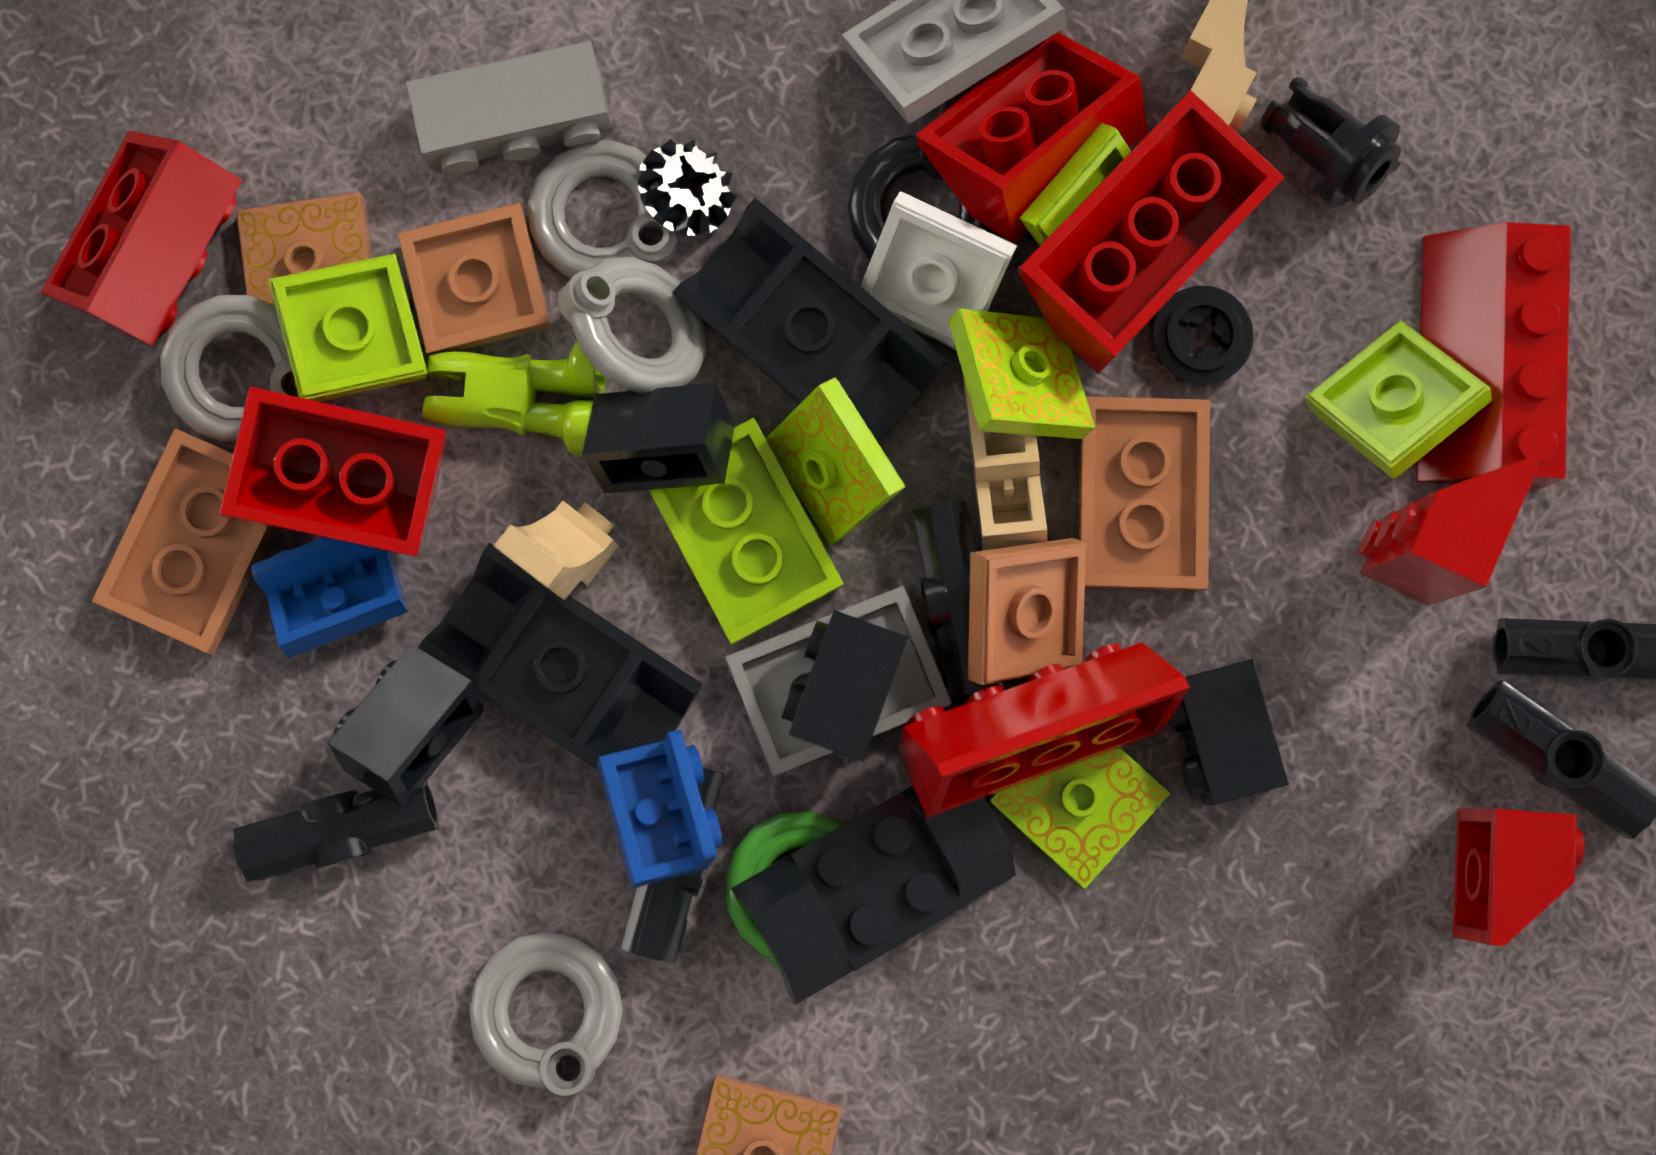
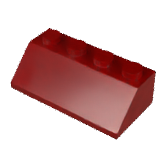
(1146, 230)
(1501, 312)
(1038, 725)

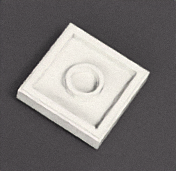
(933, 266)

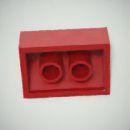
(1024, 126)
(143, 236)
(333, 472)
(1449, 537)

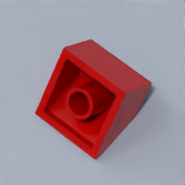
(1510, 869)

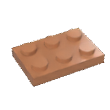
(1145, 494)
(179, 558)

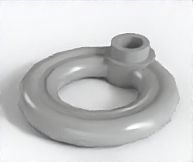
(551, 194)
(591, 298)
(185, 346)
(599, 1024)

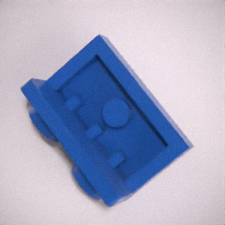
(328, 592)
(660, 810)

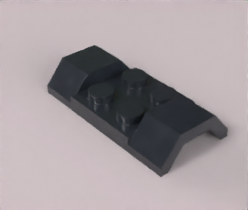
(809, 321)
(559, 664)
(873, 887)

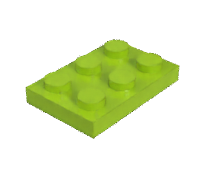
(749, 540)

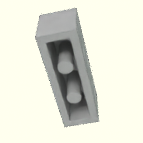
(509, 108)

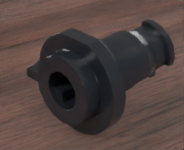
(1354, 156)

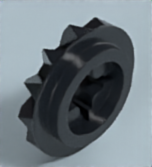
(678, 208)
(1231, 330)

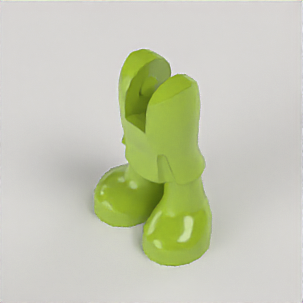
(503, 394)

